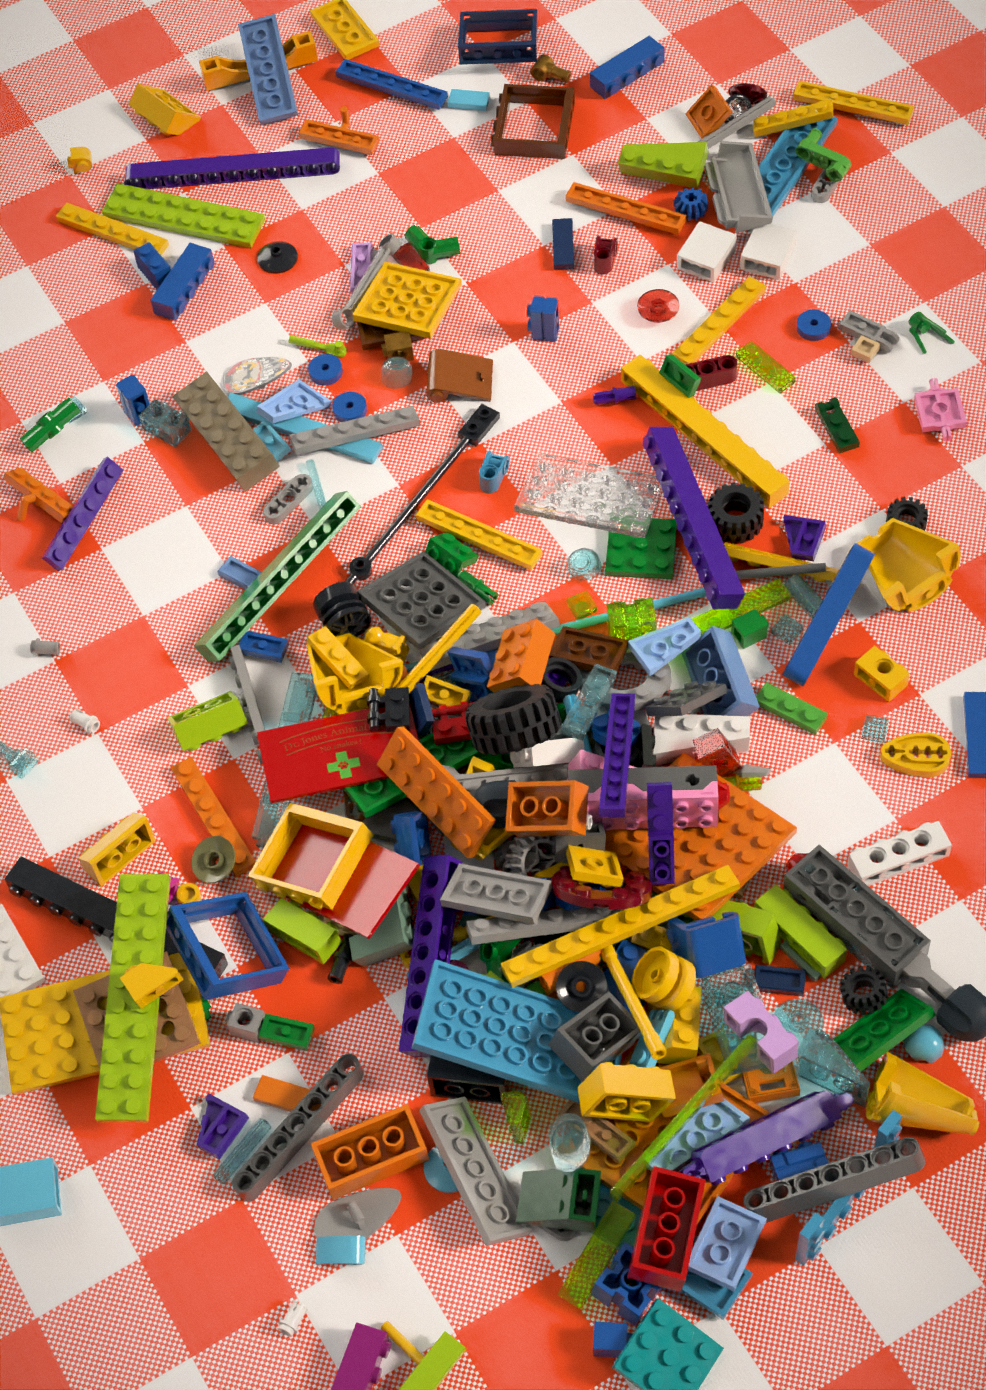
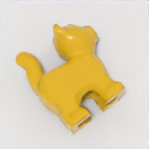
(388, 642)

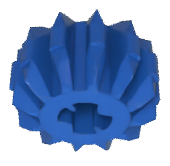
(691, 203)

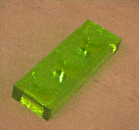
(765, 367)

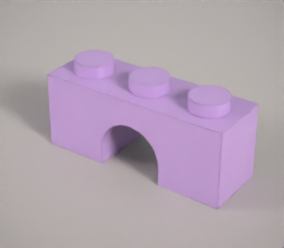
(749, 1015)

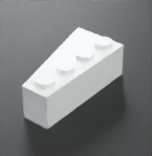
(676, 734)

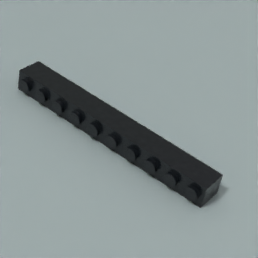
(80, 904)

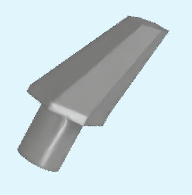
(753, 771)

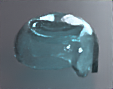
(396, 372)
(584, 564)

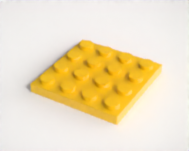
(407, 299)

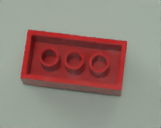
(666, 1229)

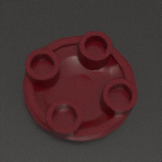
(751, 91)

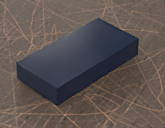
(421, 709)
(780, 980)

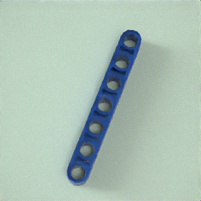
(828, 614)

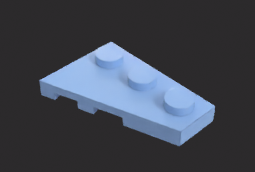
(292, 402)

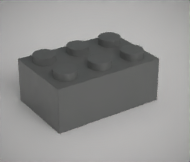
(595, 1036)

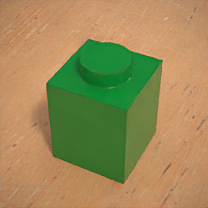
(749, 628)

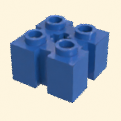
(613, 1288)

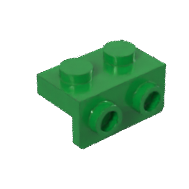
(450, 553)

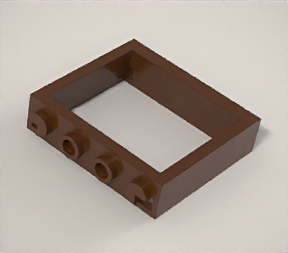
(533, 95)

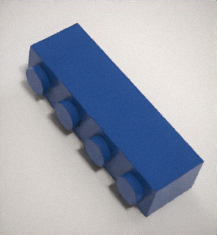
(627, 67)
(182, 281)

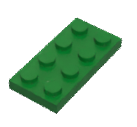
(884, 1029)

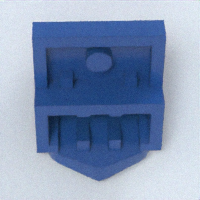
(472, 670)

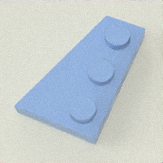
(664, 644)

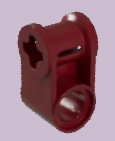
(604, 254)

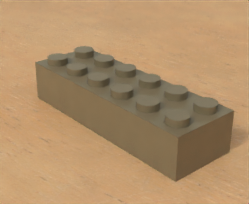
(226, 431)

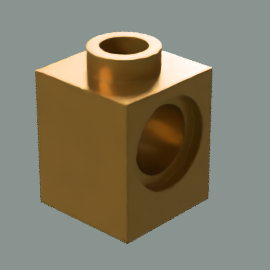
(398, 345)

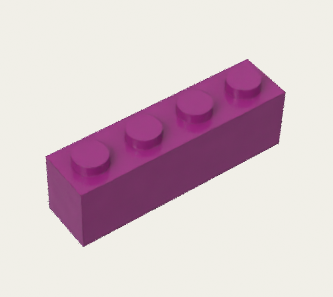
(362, 1359)

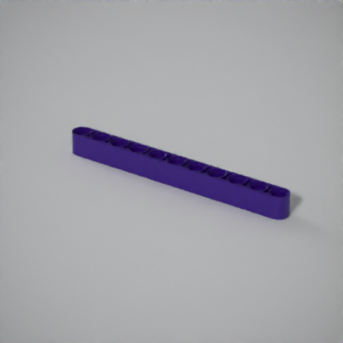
(233, 168)

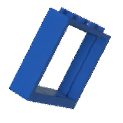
(197, 961)

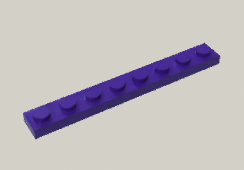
(617, 756)

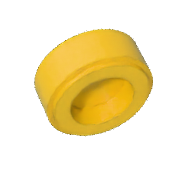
(188, 893)

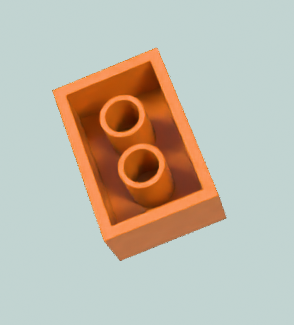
(521, 656)
(547, 808)

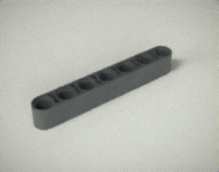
(296, 1139)
(836, 1179)

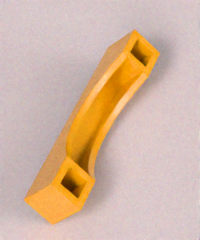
(220, 71)

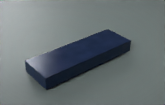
(563, 243)

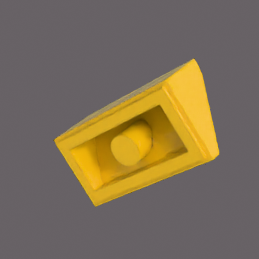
(445, 693)

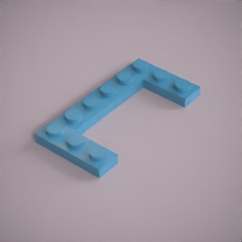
(824, 1227)

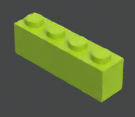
(803, 932)

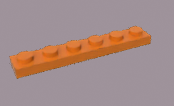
(625, 208)
(212, 812)

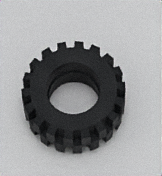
(737, 499)

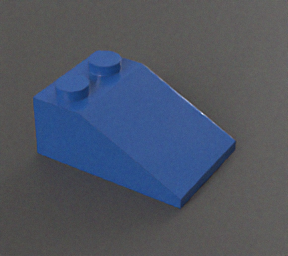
(412, 836)

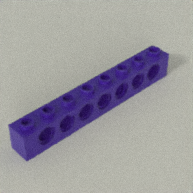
(431, 941)

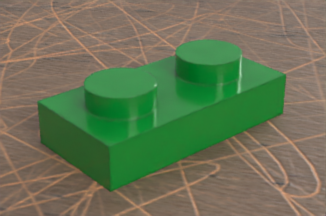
(680, 375)
(286, 1032)

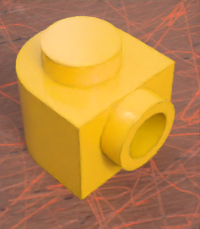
(80, 159)

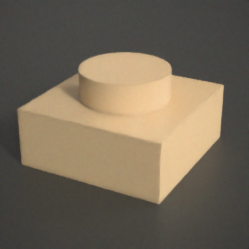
(865, 349)

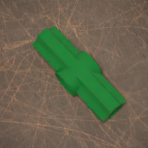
(49, 424)

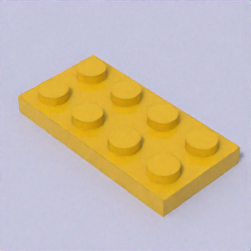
(344, 28)

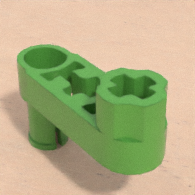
(833, 162)

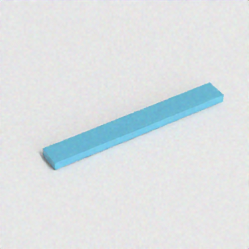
(363, 449)

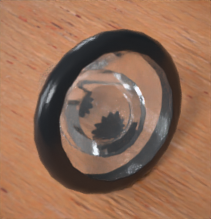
(738, 104)

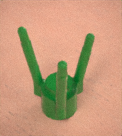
(921, 324)

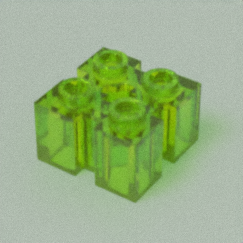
(631, 619)

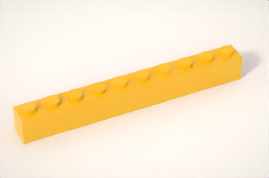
(705, 431)

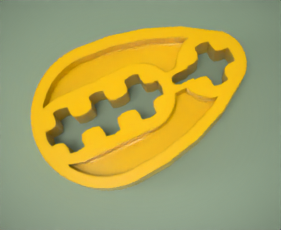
(919, 742)

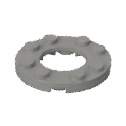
(645, 693)

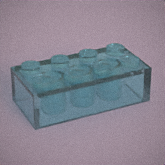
(718, 992)

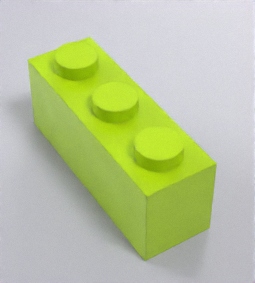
(303, 930)

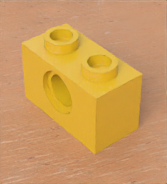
(885, 684)

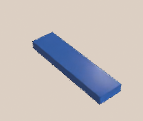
(975, 733)

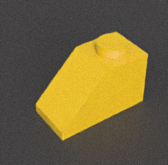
(149, 982)

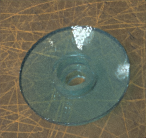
(798, 1007)

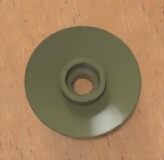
(206, 855)

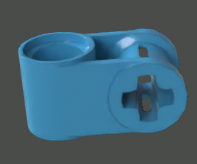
(493, 471)

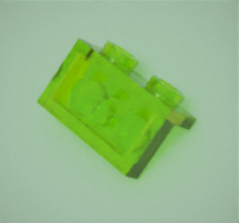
(518, 1114)

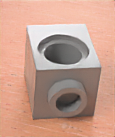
(249, 1031)

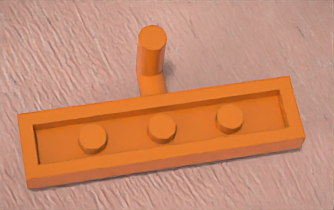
(339, 136)
(38, 493)

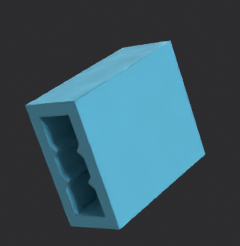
(29, 1191)

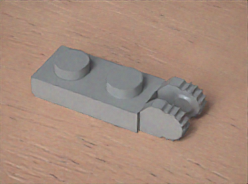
(859, 325)

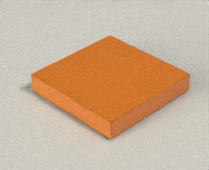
(709, 112)

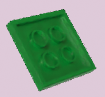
(645, 556)

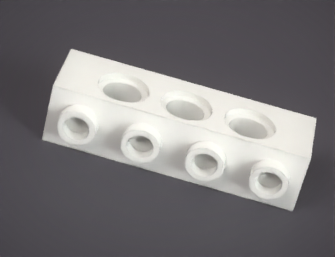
(914, 856)

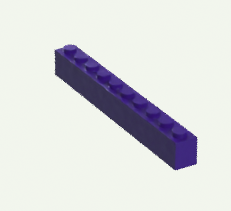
(693, 518)

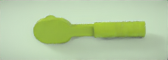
(336, 349)

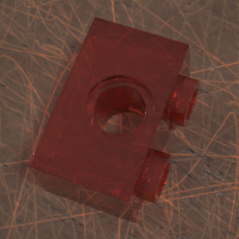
(716, 750)

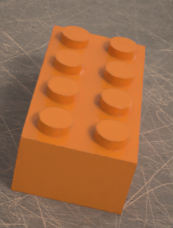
(370, 1151)

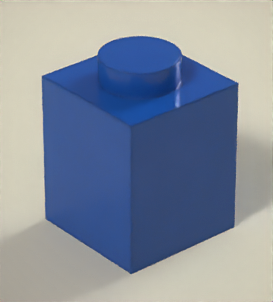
(610, 1339)

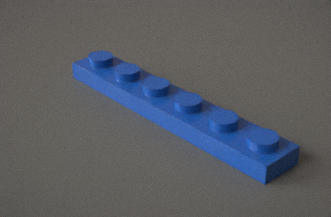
(391, 84)

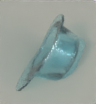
(569, 1142)

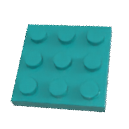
(667, 1352)

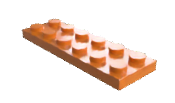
(436, 792)

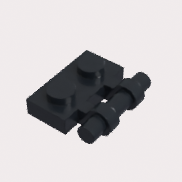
(396, 709)

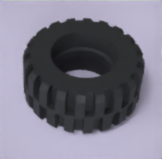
(513, 719)

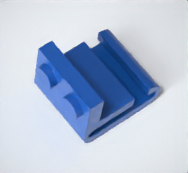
(708, 943)

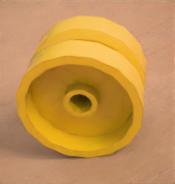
(663, 979)

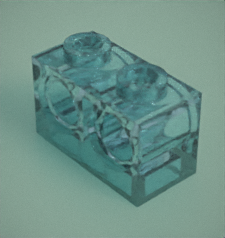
(165, 422)

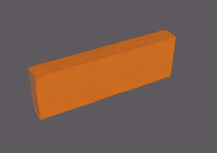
(280, 1094)

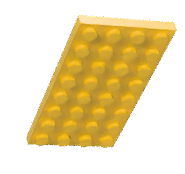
(49, 1038)

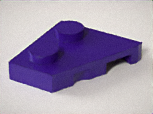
(804, 536)
(219, 1126)

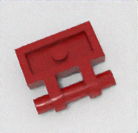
(450, 729)

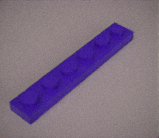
(82, 514)

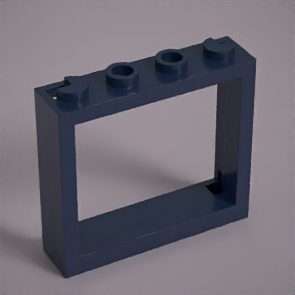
(497, 51)

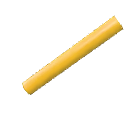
(402, 1342)

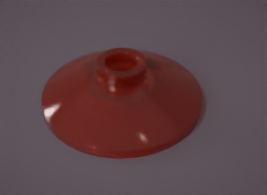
(658, 305)

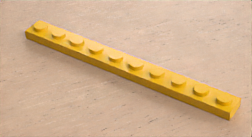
(619, 926)

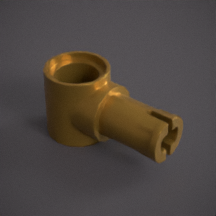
(546, 68)

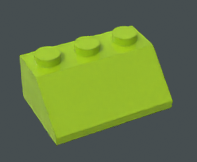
(208, 721)

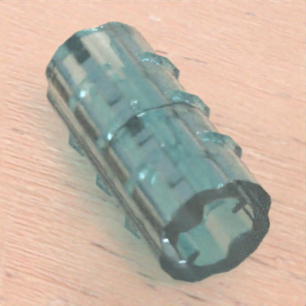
(803, 594)

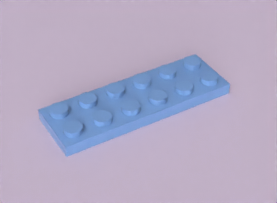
(268, 69)

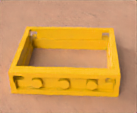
(281, 839)

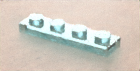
(588, 702)

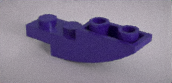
(660, 833)

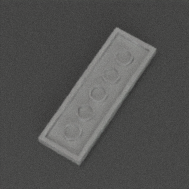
(487, 635)
(474, 1170)

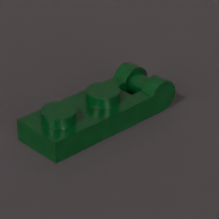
(837, 425)

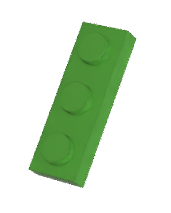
(791, 708)

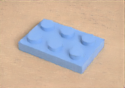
(726, 1243)

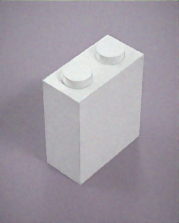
(768, 250)
(706, 251)
(548, 753)

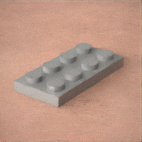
(496, 893)

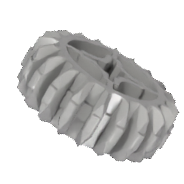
(527, 855)

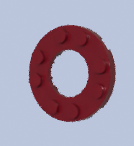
(635, 893)

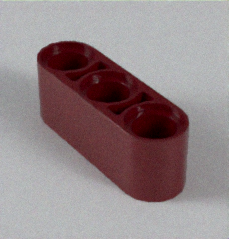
(715, 371)

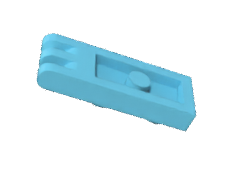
(661, 1022)

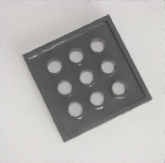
(421, 588)

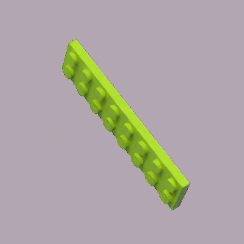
(184, 215)

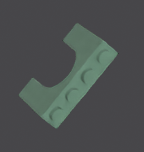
(390, 938)

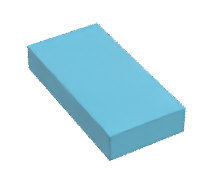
(468, 99)

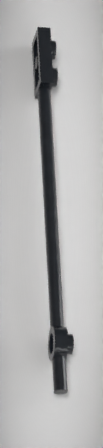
(472, 432)

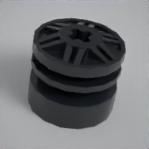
(342, 610)

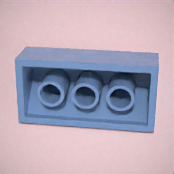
(718, 660)

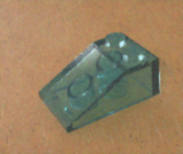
(829, 1067)

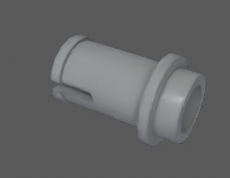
(45, 647)

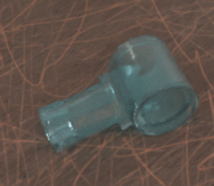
(18, 761)

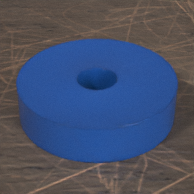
(813, 317)
(325, 377)
(349, 399)

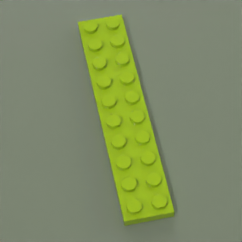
(128, 1029)

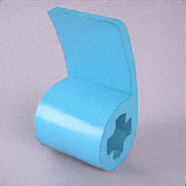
(340, 1250)

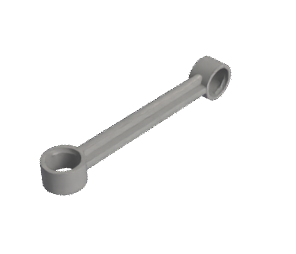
(387, 247)

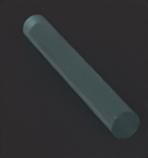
(316, 483)

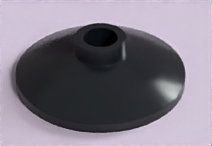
(277, 257)
(587, 973)

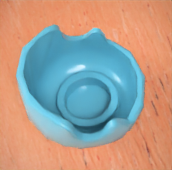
(925, 1044)

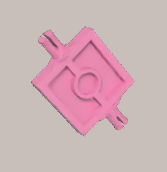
(940, 410)

